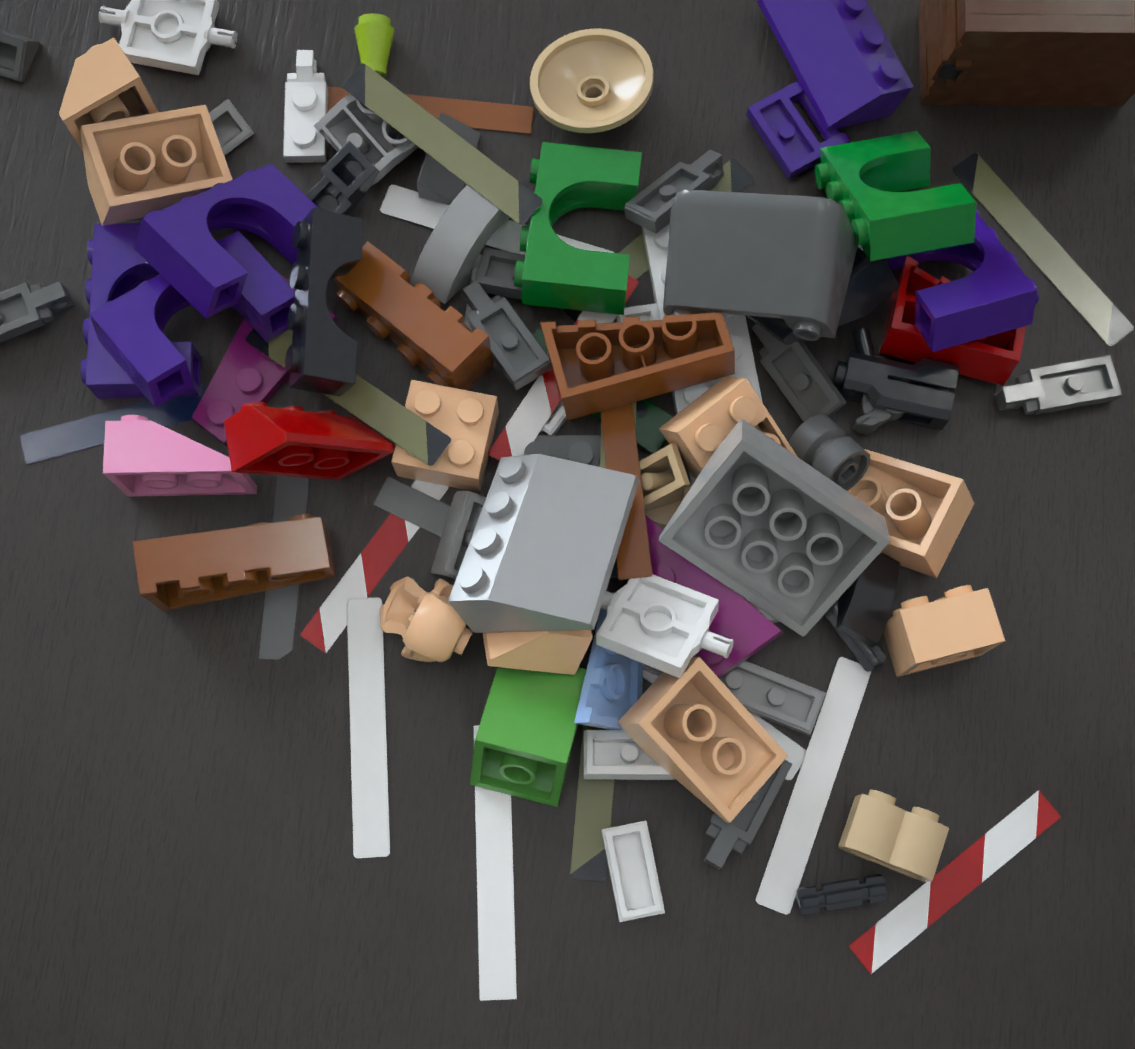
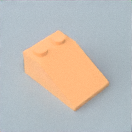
(919, 507)
(704, 738)

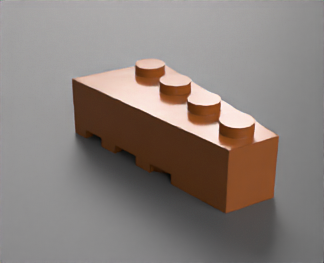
(414, 321)
(635, 359)
(233, 561)

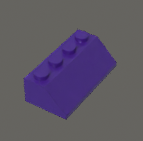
(839, 58)

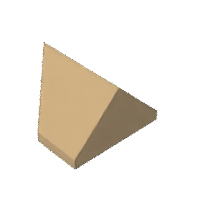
(663, 484)

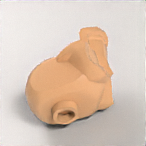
(424, 621)

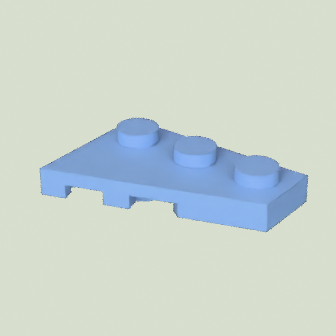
(609, 686)

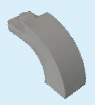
(457, 243)

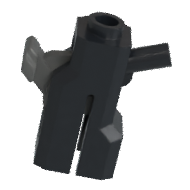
(895, 389)

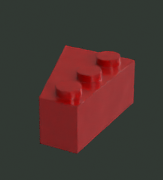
(984, 359)

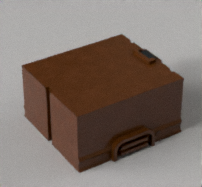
(1027, 52)

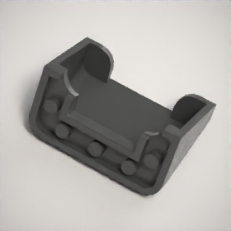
(760, 258)

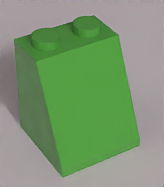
(527, 734)

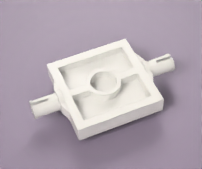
(168, 32)
(660, 624)

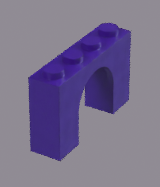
(191, 260)
(115, 272)
(976, 306)
(135, 322)

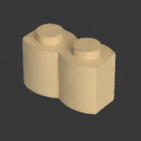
(894, 837)

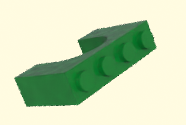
(887, 222)
(555, 271)

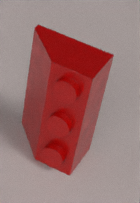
(300, 442)

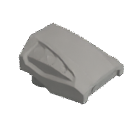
(367, 132)

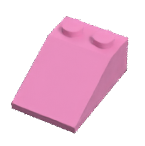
(157, 461)

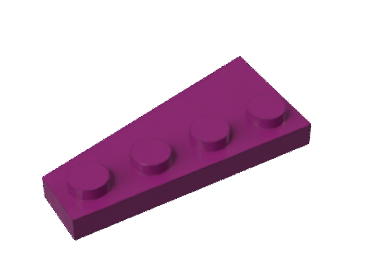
(241, 378)
(735, 616)

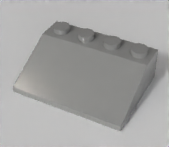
(775, 529)
(543, 546)

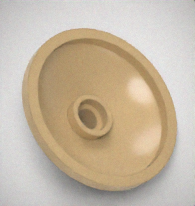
(591, 80)

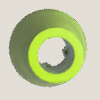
(374, 41)

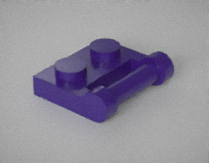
(787, 132)

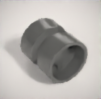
(830, 451)

